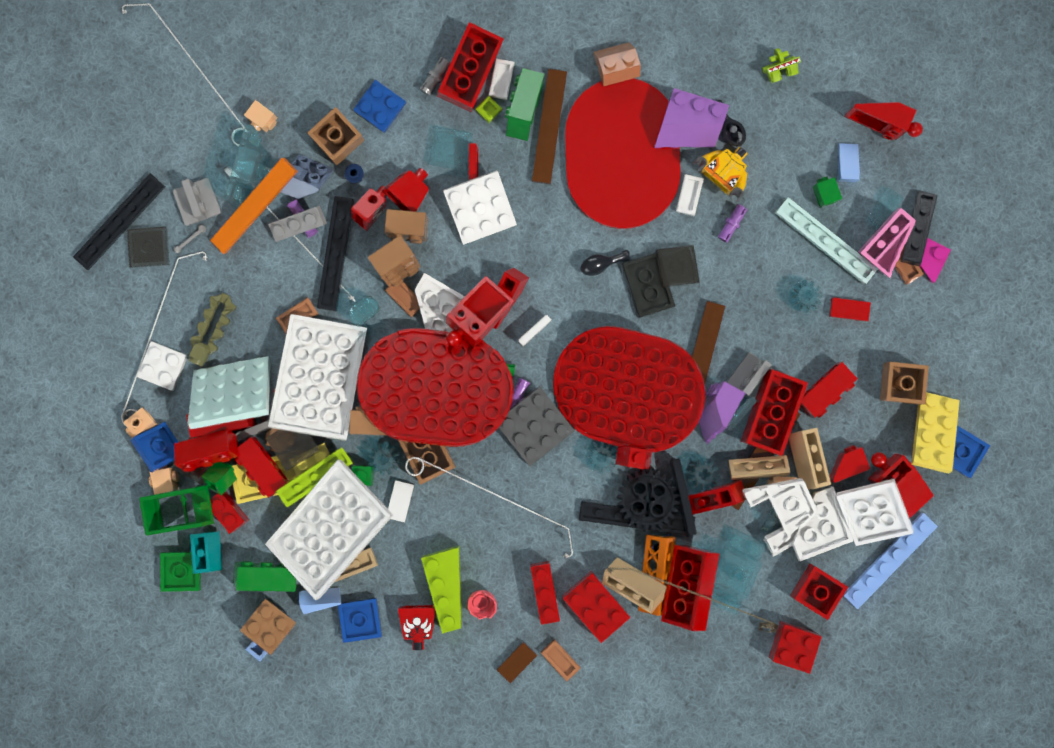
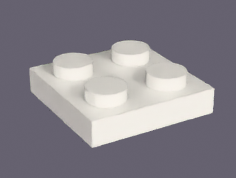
(162, 366)

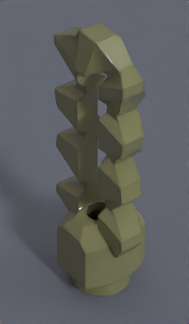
(201, 351)

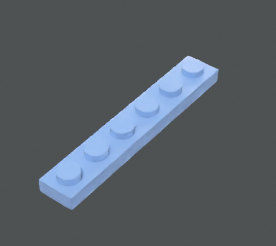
(889, 561)

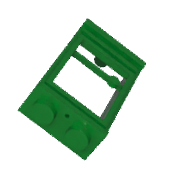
(152, 513)

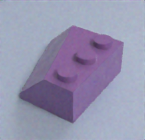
(691, 121)
(719, 409)

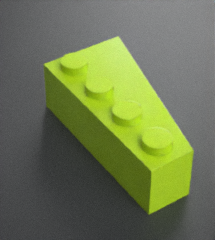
(444, 581)

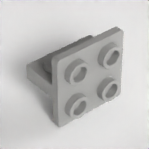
(196, 201)
(749, 375)

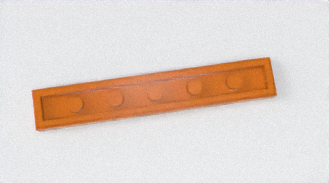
(254, 205)

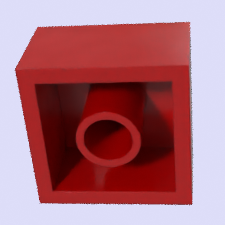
(818, 591)
(795, 647)

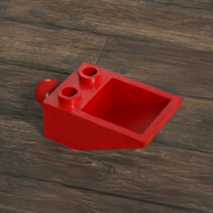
(889, 119)
(479, 309)
(908, 480)

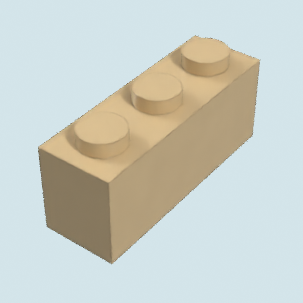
(809, 458)
(634, 585)

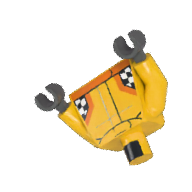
(725, 170)

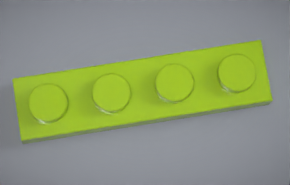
(308, 480)

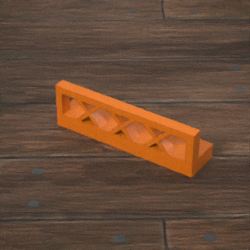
(663, 562)

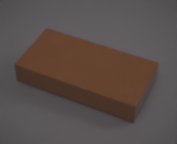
(516, 662)

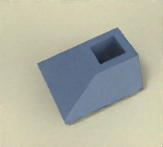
(308, 179)

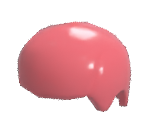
(482, 604)

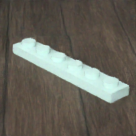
(826, 241)

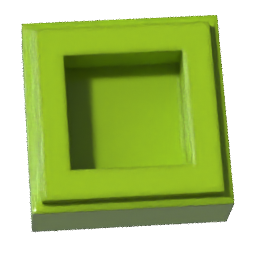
(488, 109)

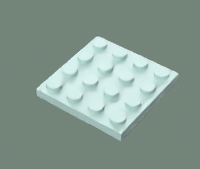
(229, 392)

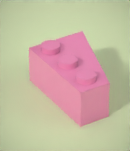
(888, 241)

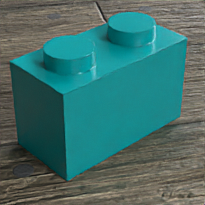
(206, 552)

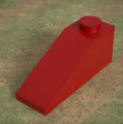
(512, 284)
(717, 497)

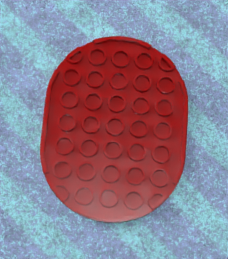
(613, 158)
(629, 388)
(433, 391)

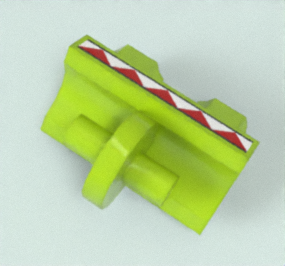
(790, 65)

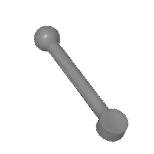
(201, 229)

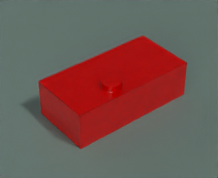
(470, 67)
(774, 412)
(696, 572)

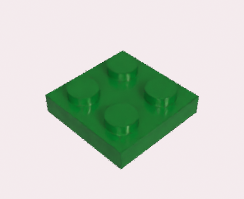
(177, 572)

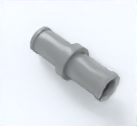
(434, 76)

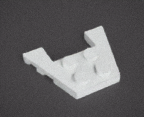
(791, 504)

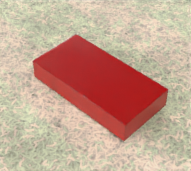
(473, 161)
(849, 309)

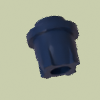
(352, 168)

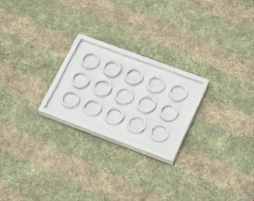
(317, 377)
(328, 529)

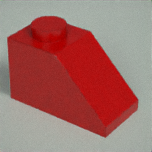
(633, 457)
(849, 464)

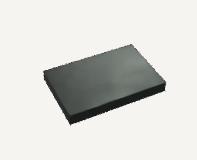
(645, 286)

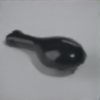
(733, 131)
(597, 264)

